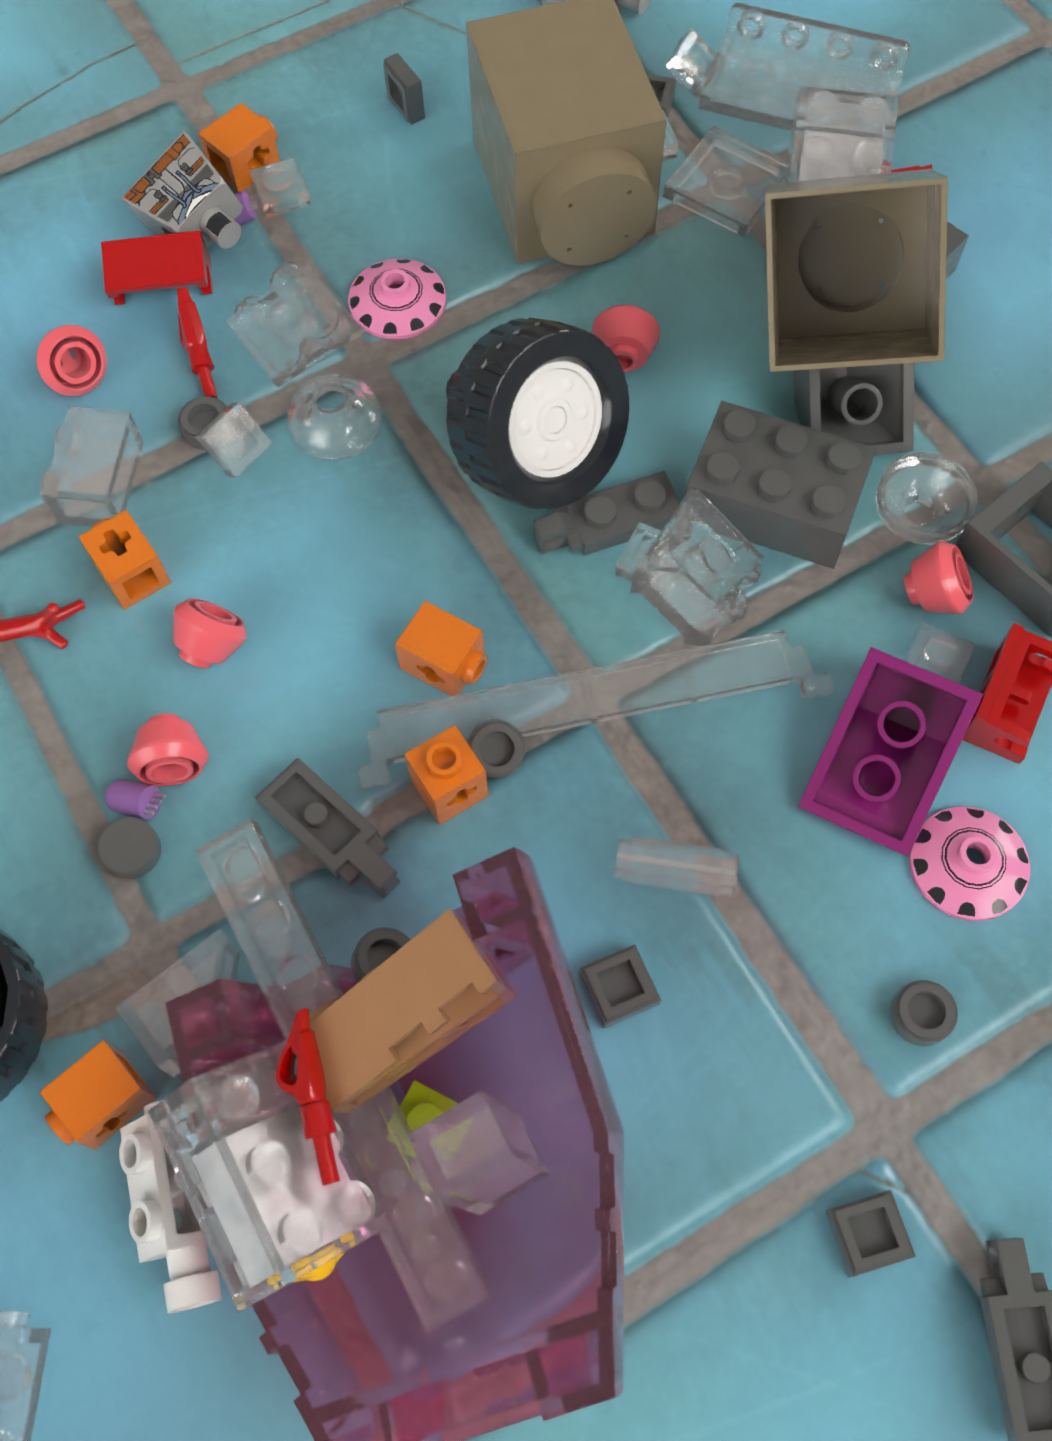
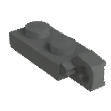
(608, 516)
(328, 827)
(1019, 1338)

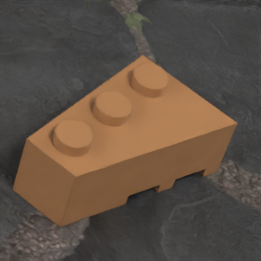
(406, 1011)

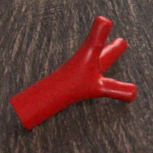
(40, 624)

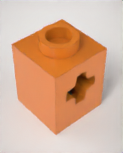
(239, 144)
(125, 559)
(441, 650)
(443, 769)
(95, 1097)

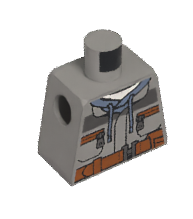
(186, 195)

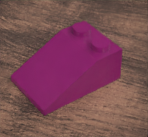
(890, 751)

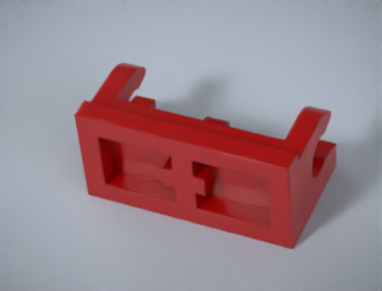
(155, 264)
(1012, 695)

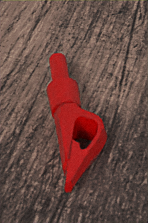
(194, 340)
(310, 1092)

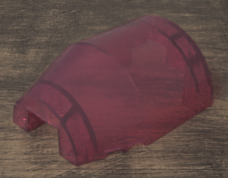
(549, 1253)

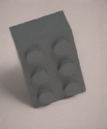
(782, 481)

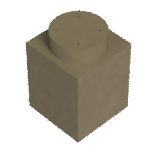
(566, 130)
(853, 316)

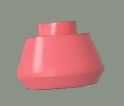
(628, 333)
(76, 372)
(940, 580)
(206, 632)
(167, 751)

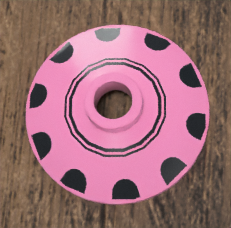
(397, 299)
(955, 882)

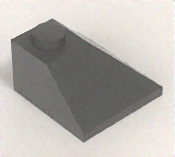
(860, 404)

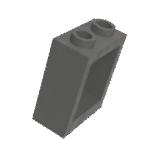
(996, 562)

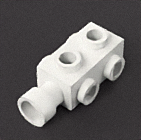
(164, 1220)

